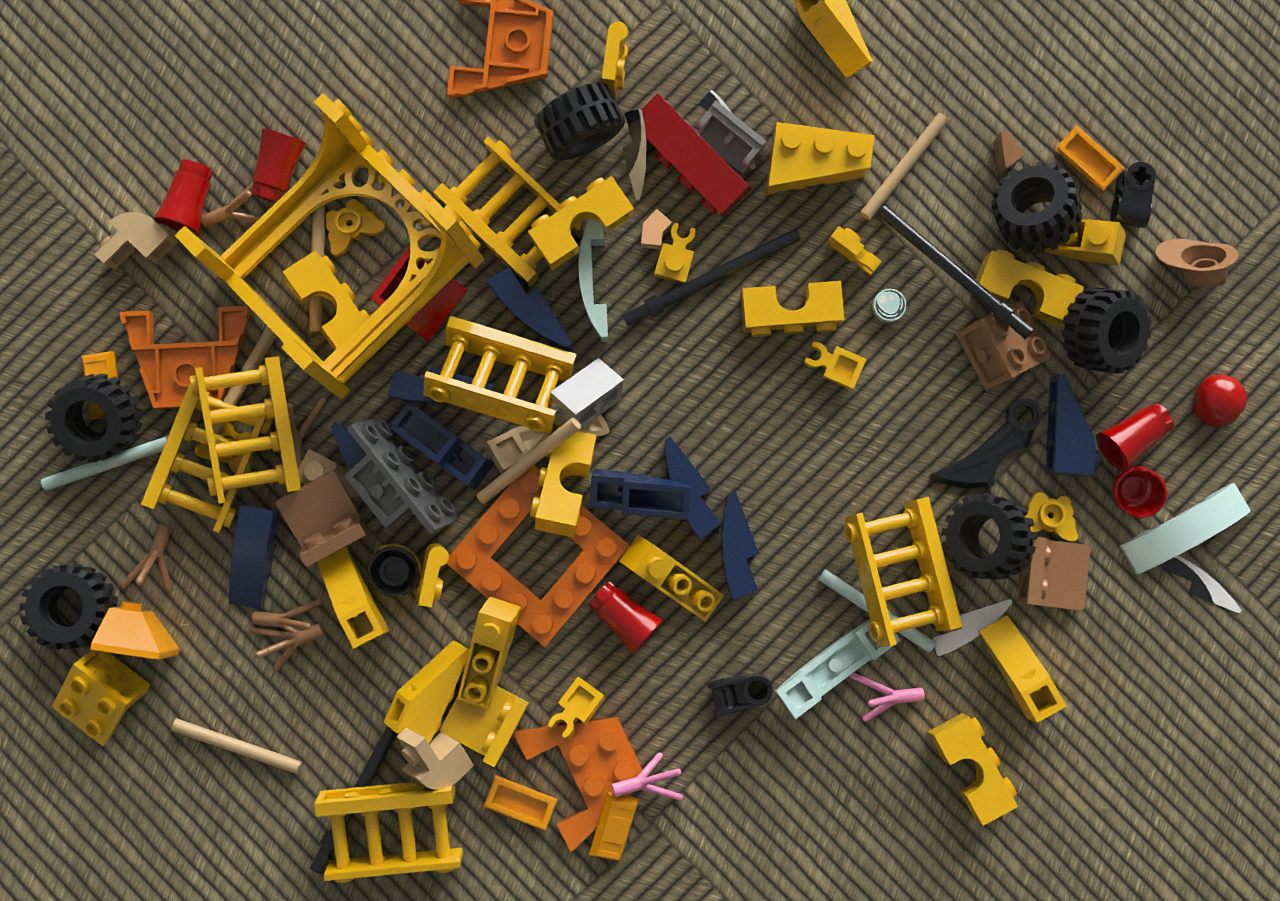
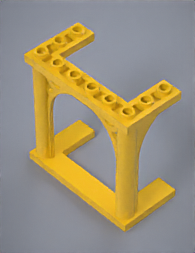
(340, 155)

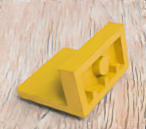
(99, 694)
(485, 729)

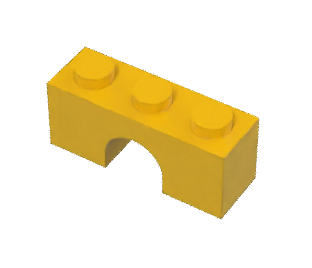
(601, 203)
(315, 278)
(1051, 292)
(763, 312)
(557, 508)
(989, 793)

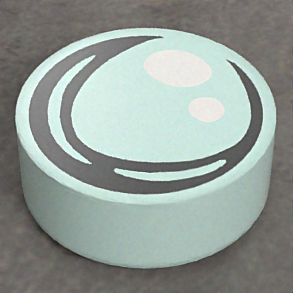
(889, 305)

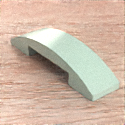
(596, 313)
(1186, 529)
(829, 669)

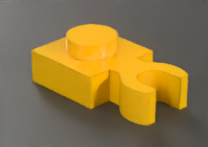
(849, 246)
(675, 259)
(840, 366)
(579, 703)

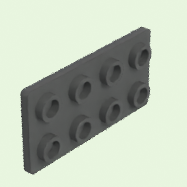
(393, 482)

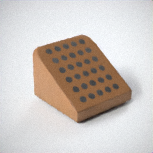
(1006, 152)

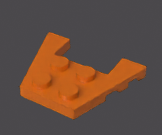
(515, 48)
(168, 366)
(596, 757)

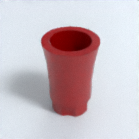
(275, 164)
(185, 197)
(1134, 436)
(624, 616)

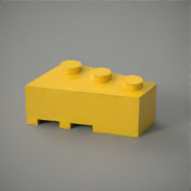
(816, 156)

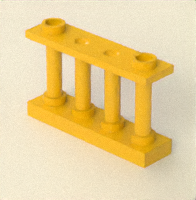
(478, 221)
(508, 349)
(274, 407)
(173, 461)
(933, 579)
(369, 802)

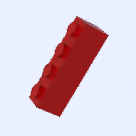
(692, 156)

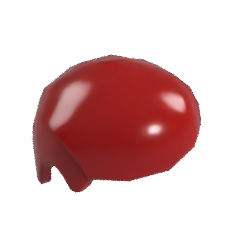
(1219, 400)
(1139, 492)

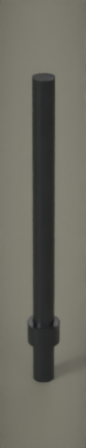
(654, 305)
(1001, 311)
(364, 780)

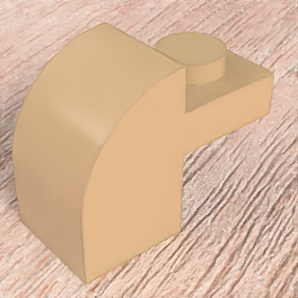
(135, 232)
(436, 763)

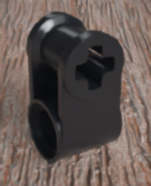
(1131, 201)
(737, 693)

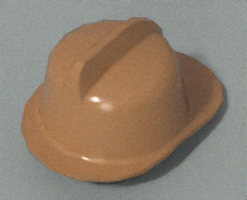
(1197, 261)

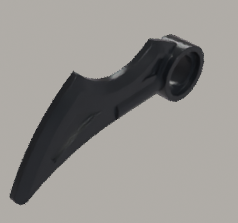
(981, 465)

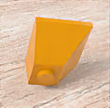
(134, 633)

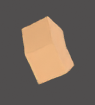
(654, 229)

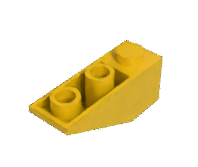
(836, 32)
(1094, 242)
(671, 577)
(351, 598)
(488, 652)
(1022, 670)
(426, 695)

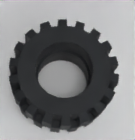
(579, 121)
(1030, 187)
(1106, 330)
(71, 428)
(964, 530)
(42, 606)

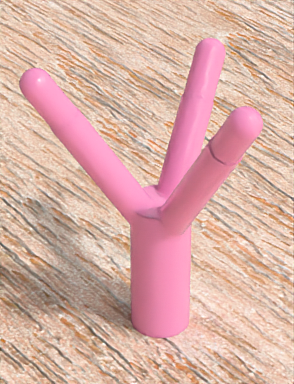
(886, 702)
(642, 782)

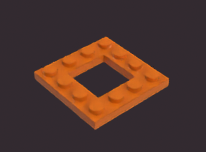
(537, 617)

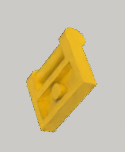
(615, 56)
(429, 584)

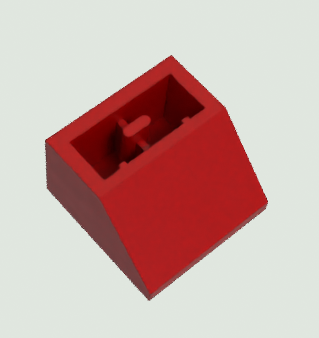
(435, 312)

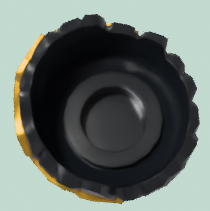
(394, 570)

